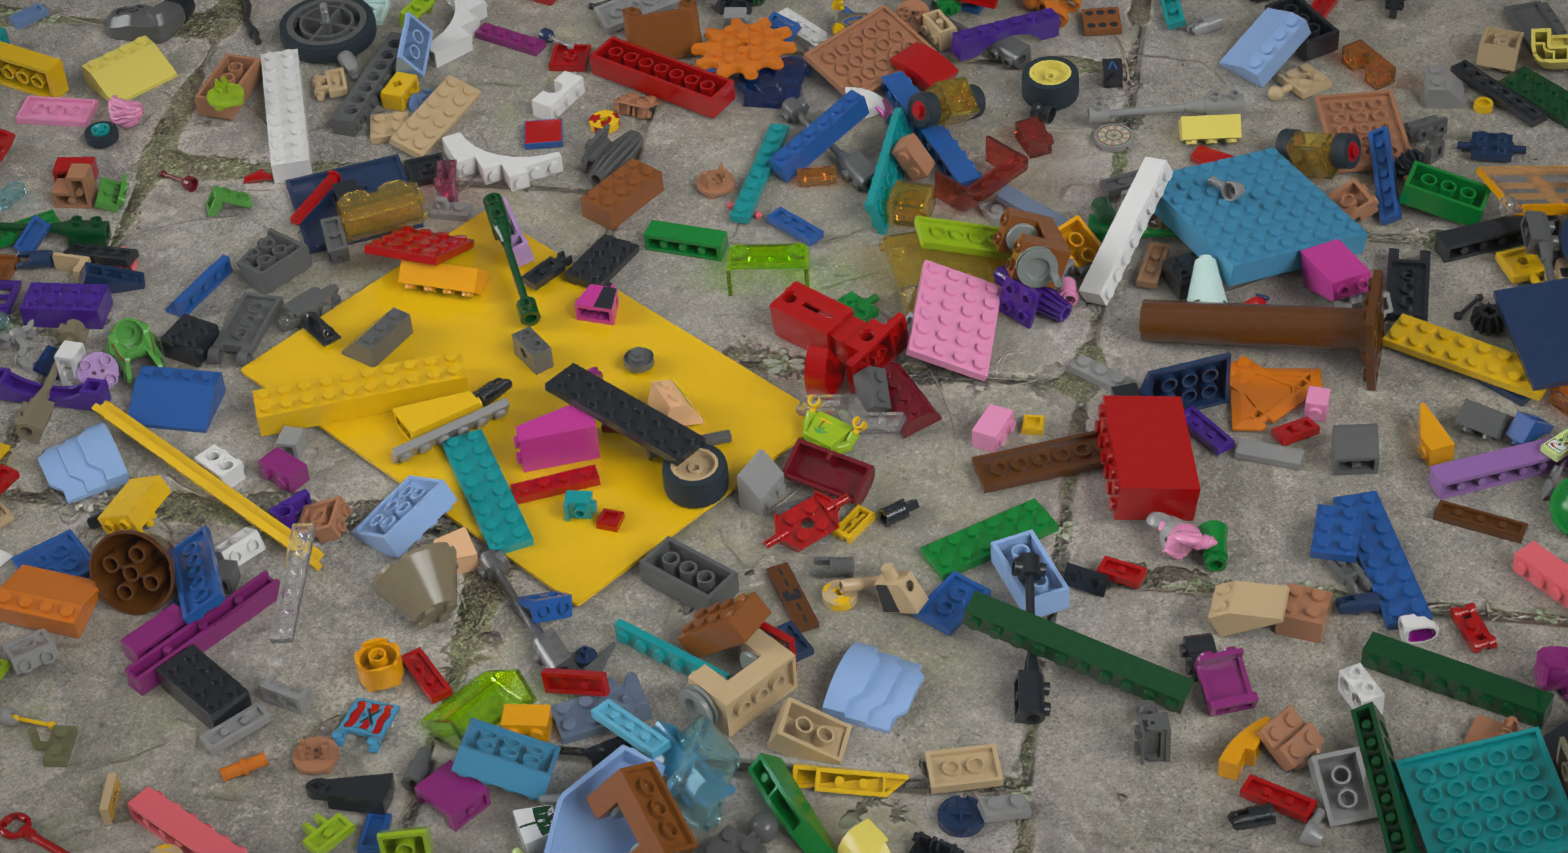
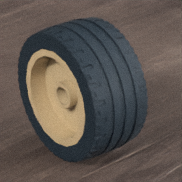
(697, 480)

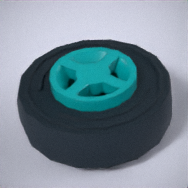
(101, 134)

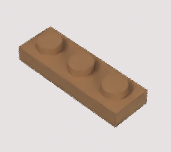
(1152, 265)

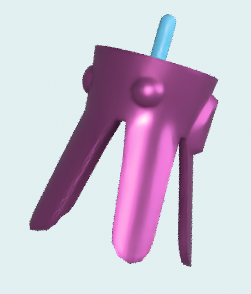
(886, 115)

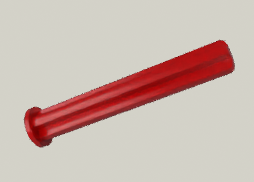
(315, 197)

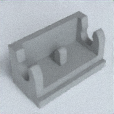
(285, 696)

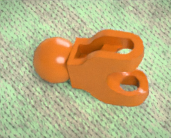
(1061, 7)

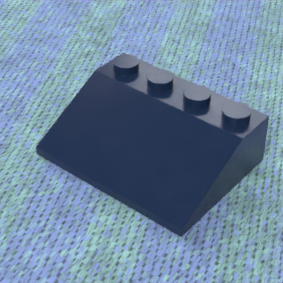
(1197, 382)

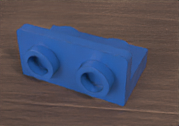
(548, 606)

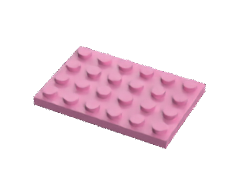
(954, 320)

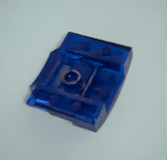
(775, 86)

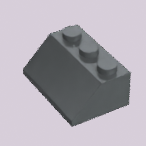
(380, 338)

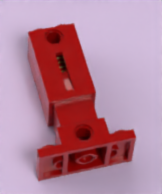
(819, 321)

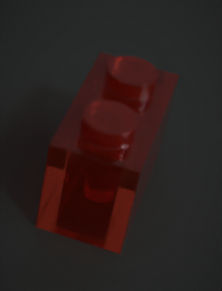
(1033, 137)

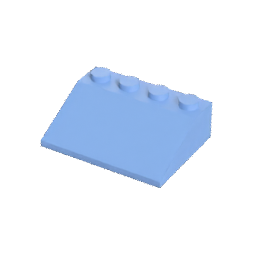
(1266, 45)
(405, 515)

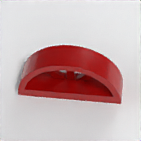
(822, 371)

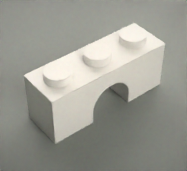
(567, 90)

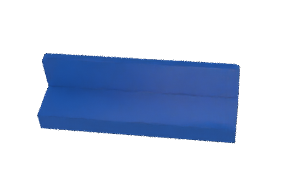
(201, 287)

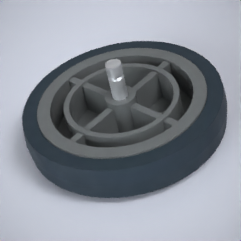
(327, 28)

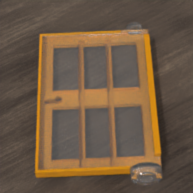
(1528, 188)

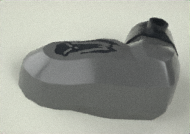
(155, 22)

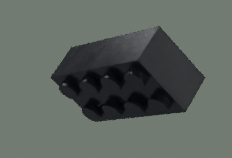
(1323, 36)
(203, 687)

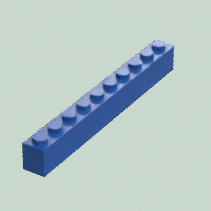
(935, 139)

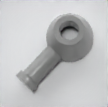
(1230, 189)
(1312, 833)

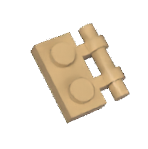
(335, 82)

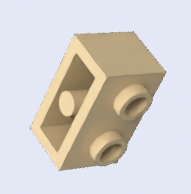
(938, 29)

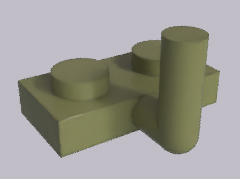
(58, 747)

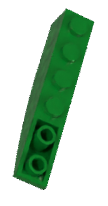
(790, 804)

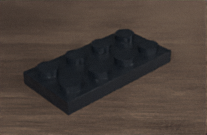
(601, 261)

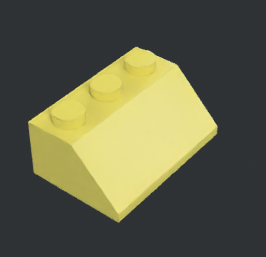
(1210, 129)

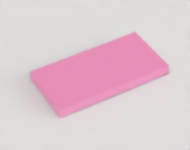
(57, 111)

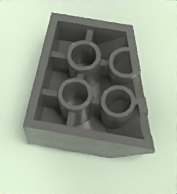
(274, 261)

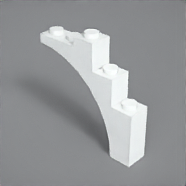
(458, 36)
(492, 167)

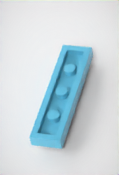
(631, 729)

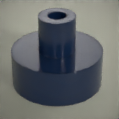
(585, 656)

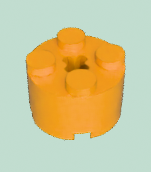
(379, 664)

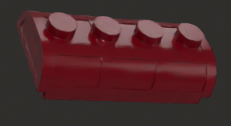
(908, 398)
(829, 471)

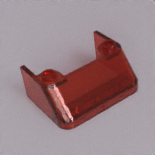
(1007, 165)

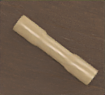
(857, 583)

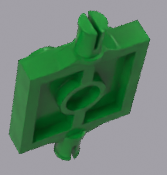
(861, 307)

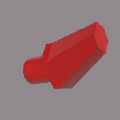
(258, 177)

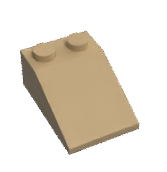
(1499, 49)
(1247, 606)
(808, 733)

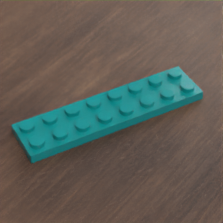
(886, 173)
(487, 492)

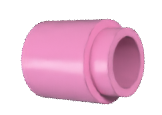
(1069, 290)

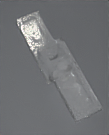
(848, 406)

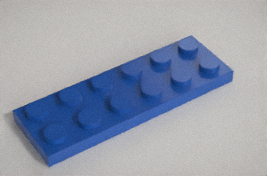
(197, 575)

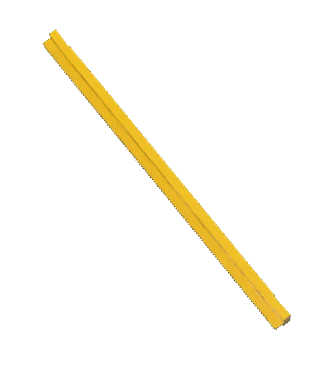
(201, 477)

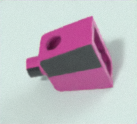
(598, 304)

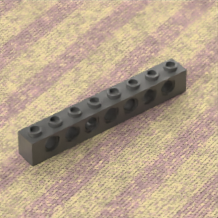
(366, 91)

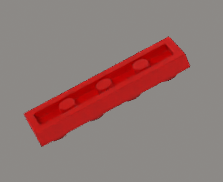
(555, 484)

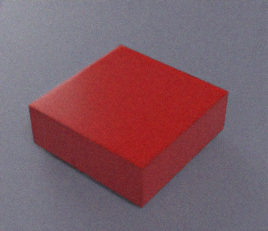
(610, 520)

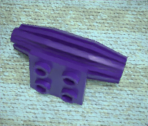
(1023, 302)

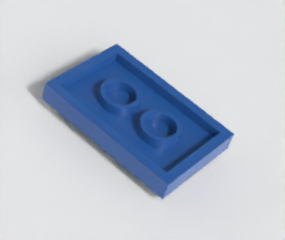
(1336, 533)
(948, 602)

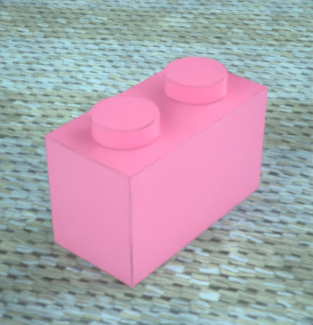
(993, 428)

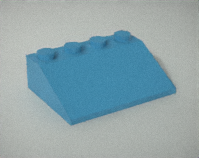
(506, 759)

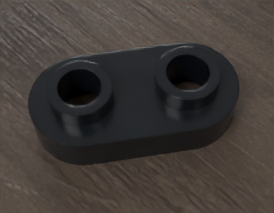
(721, 4)

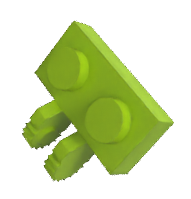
(328, 834)

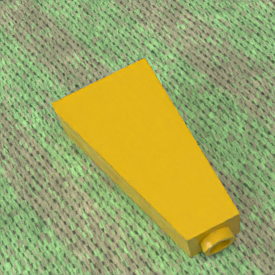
(429, 415)

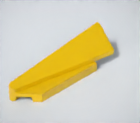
(847, 780)

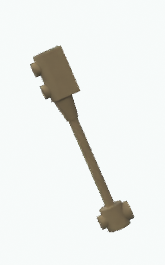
(39, 410)

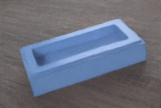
(28, 16)

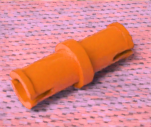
(244, 766)

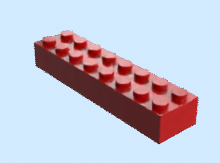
(662, 77)

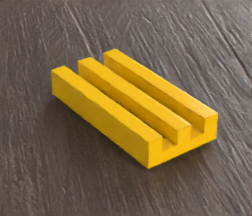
(857, 525)

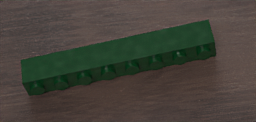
(1457, 680)

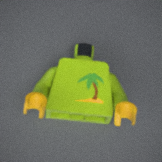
(829, 431)

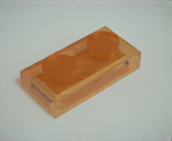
(817, 176)

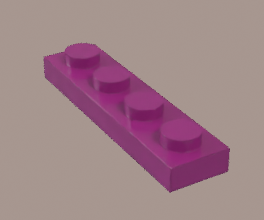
(510, 39)

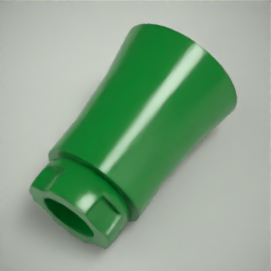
(1215, 556)

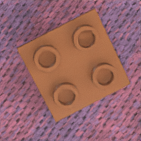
(635, 105)
(1486, 728)

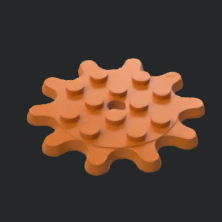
(744, 48)

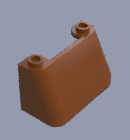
(664, 31)

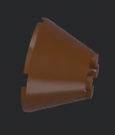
(133, 571)

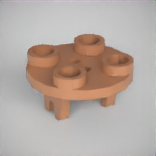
(905, 12)
(715, 182)
(315, 755)

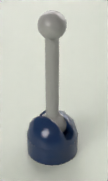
(549, 36)

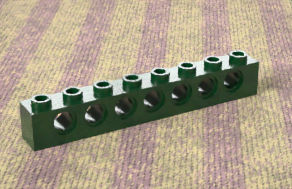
(1384, 780)

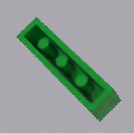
(686, 240)

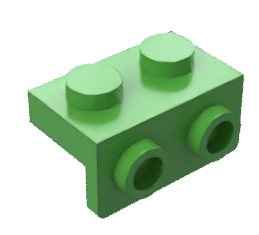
(111, 193)

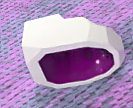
(1417, 629)

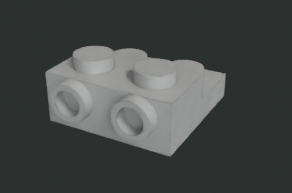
(31, 651)

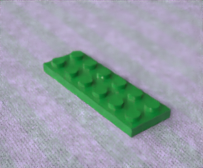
(973, 544)

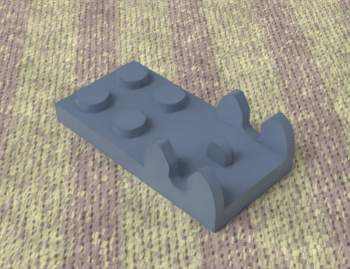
(574, 716)

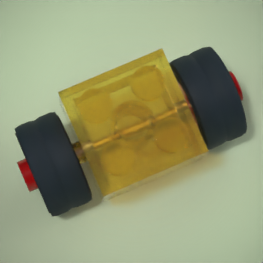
(946, 103)
(1319, 153)

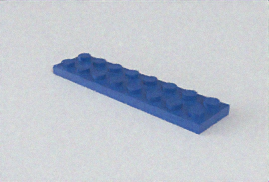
(1385, 561)

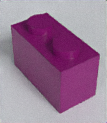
(283, 470)

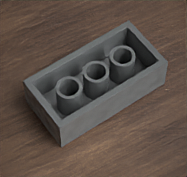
(688, 575)

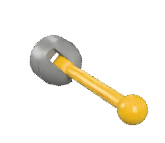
(11, 717)

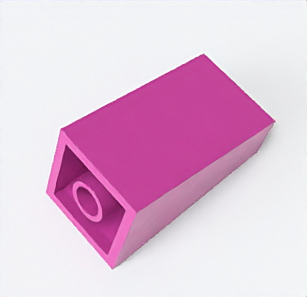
(1333, 271)
(556, 439)

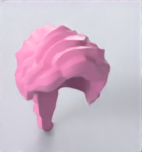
(125, 112)

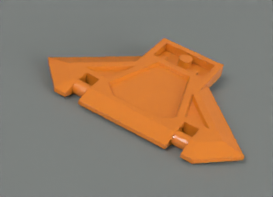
(1267, 393)

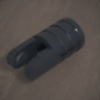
(492, 390)
(1252, 817)

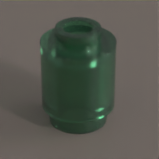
(1103, 210)

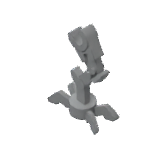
(18, 336)

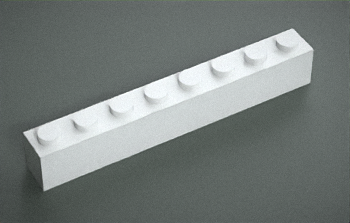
(1126, 231)

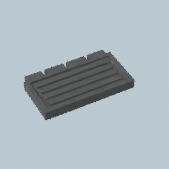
(1533, 16)

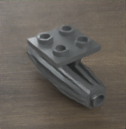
(607, 154)

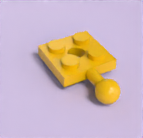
(1510, 263)

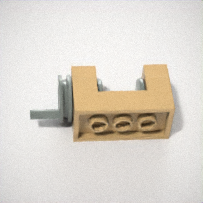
(733, 703)

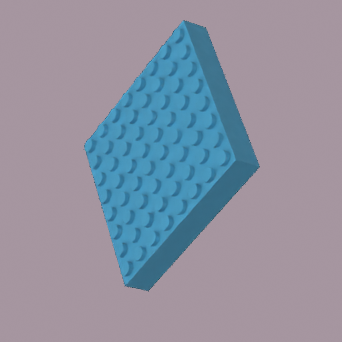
(1263, 227)

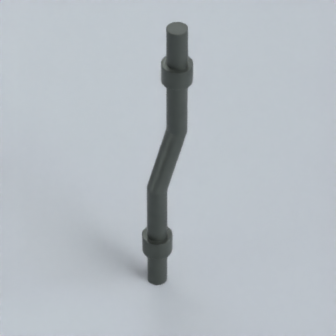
(252, 31)

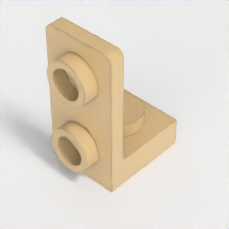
(70, 263)

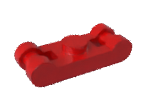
(1472, 628)

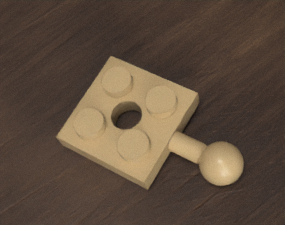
(1302, 81)

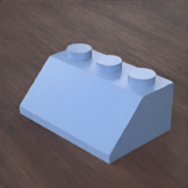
(414, 46)

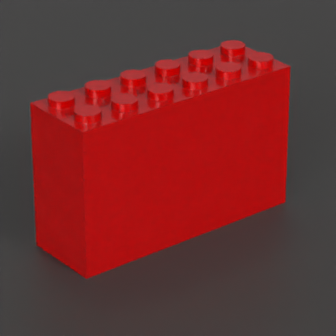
(1147, 457)

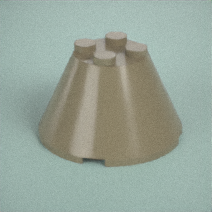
(421, 583)

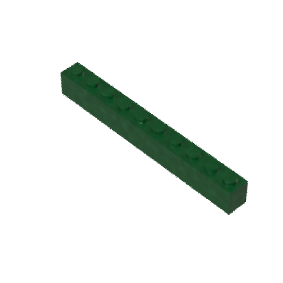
(1077, 652)

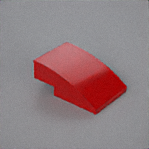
(923, 65)

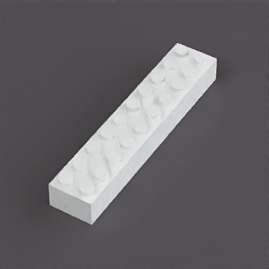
(286, 115)

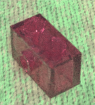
(447, 180)

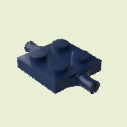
(1491, 146)

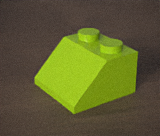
(406, 840)

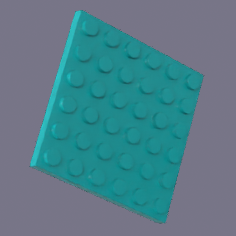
(1488, 796)

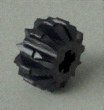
(1406, 160)
(1487, 319)

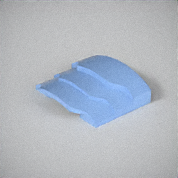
(84, 464)
(872, 688)

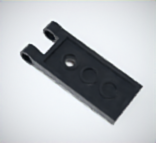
(1408, 285)

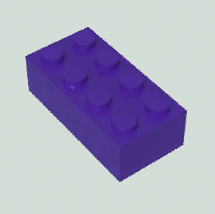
(59, 302)

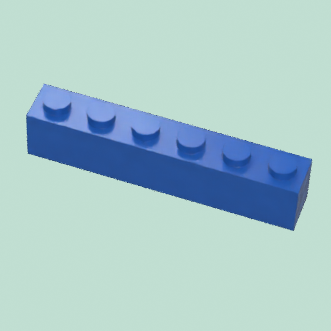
(819, 136)

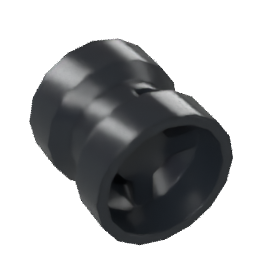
(1043, 112)

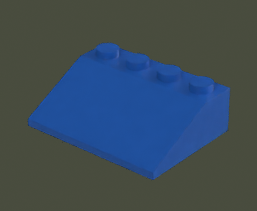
(176, 398)

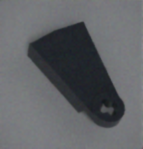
(356, 794)

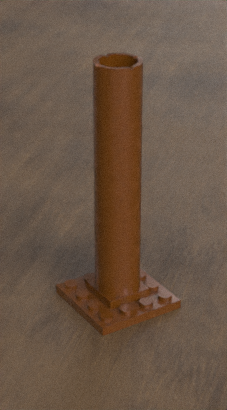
(1274, 325)

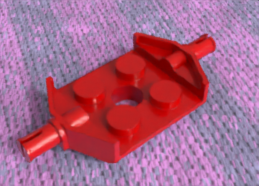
(817, 509)

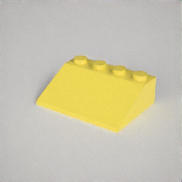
(128, 70)

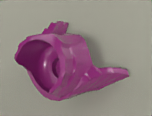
(1552, 669)

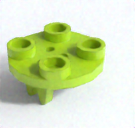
(225, 95)

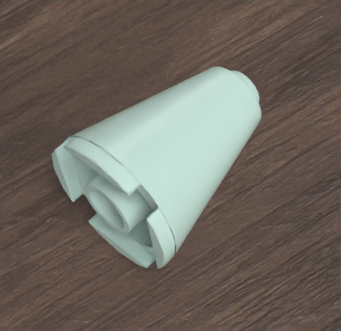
(1206, 281)

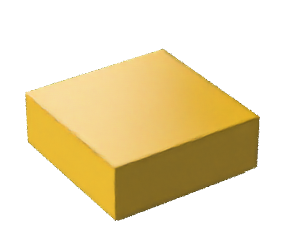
(1033, 425)

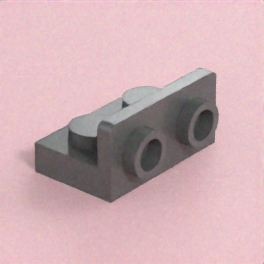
(1417, 129)

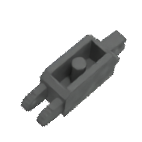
(312, 300)

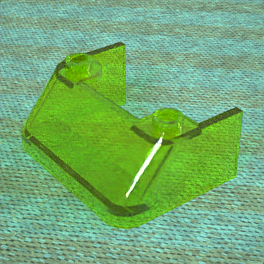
(767, 257)

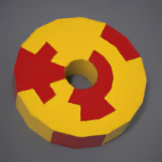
(601, 118)

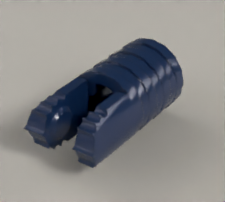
(38, 259)
(1358, 603)

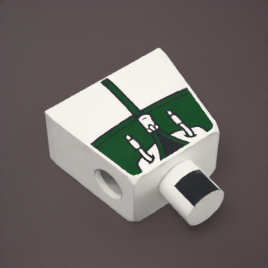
(533, 827)

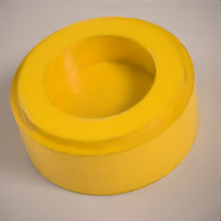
(1483, 105)

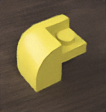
(1549, 50)
(864, 839)

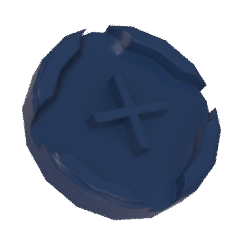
(960, 817)

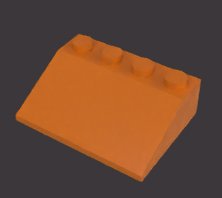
(48, 600)

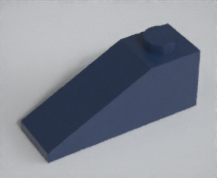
(117, 278)

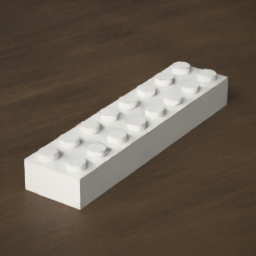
(809, 34)

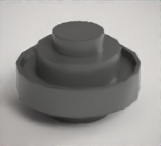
(638, 359)

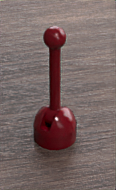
(189, 183)

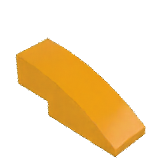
(1242, 750)

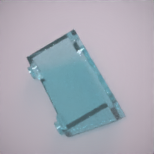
(703, 773)

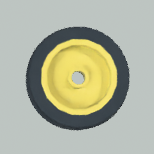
(1050, 81)

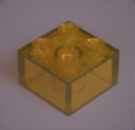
(910, 200)

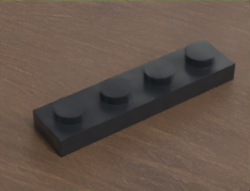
(104, 254)

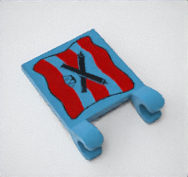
(367, 719)

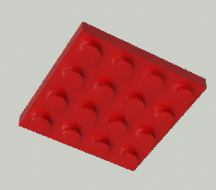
(419, 245)

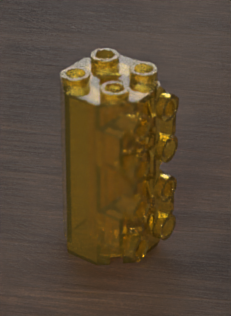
(381, 211)

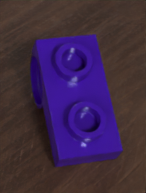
(291, 508)

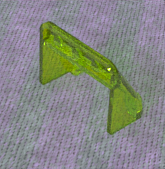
(479, 699)

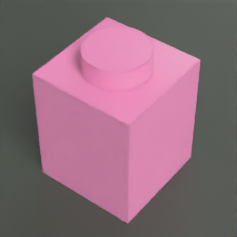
(1317, 403)

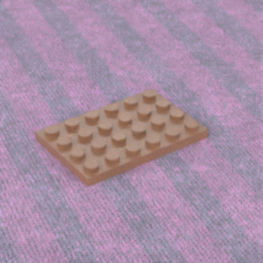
(863, 50)
(1359, 115)

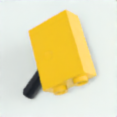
(133, 505)

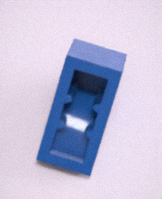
(1527, 428)

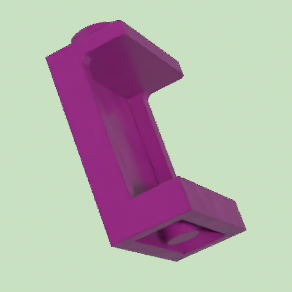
(1225, 682)
(453, 795)

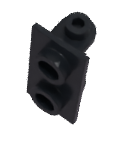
(320, 329)
(1086, 579)
(602, 750)

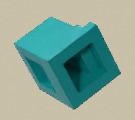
(579, 505)

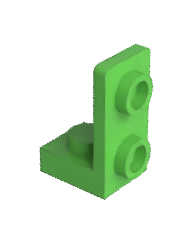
(222, 194)

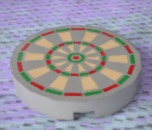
(1113, 137)

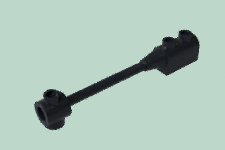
(1029, 683)

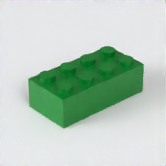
(1445, 194)

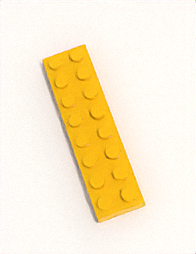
(1460, 354)

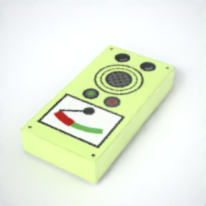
(1556, 447)

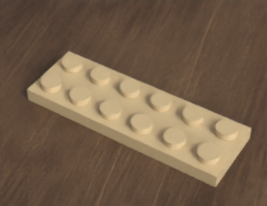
(435, 117)

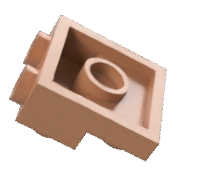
(1355, 200)
(328, 517)
(1290, 739)

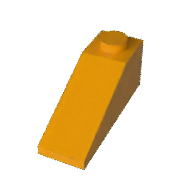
(1434, 442)

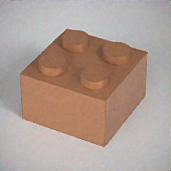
(1306, 613)

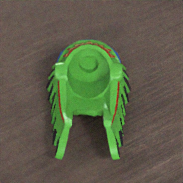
(131, 340)

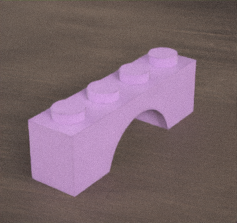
(518, 241)

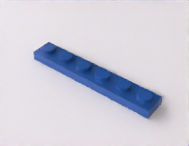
(1385, 175)

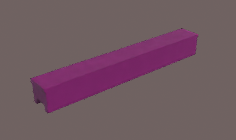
(207, 631)

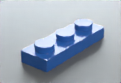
(795, 226)

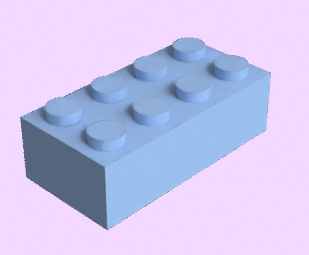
(1050, 592)

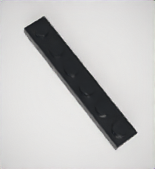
(1499, 93)

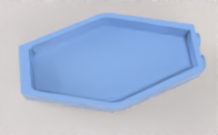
(574, 823)

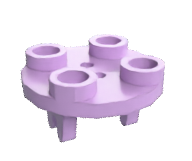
(95, 362)

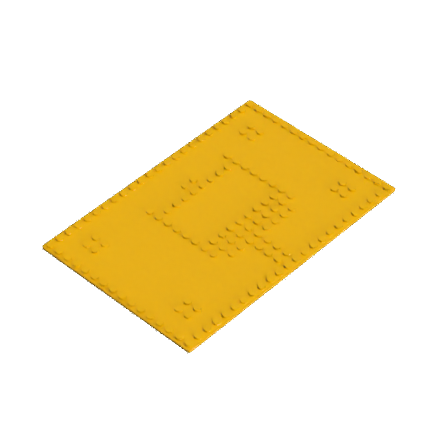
(571, 553)

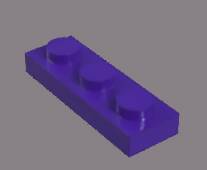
(1207, 431)

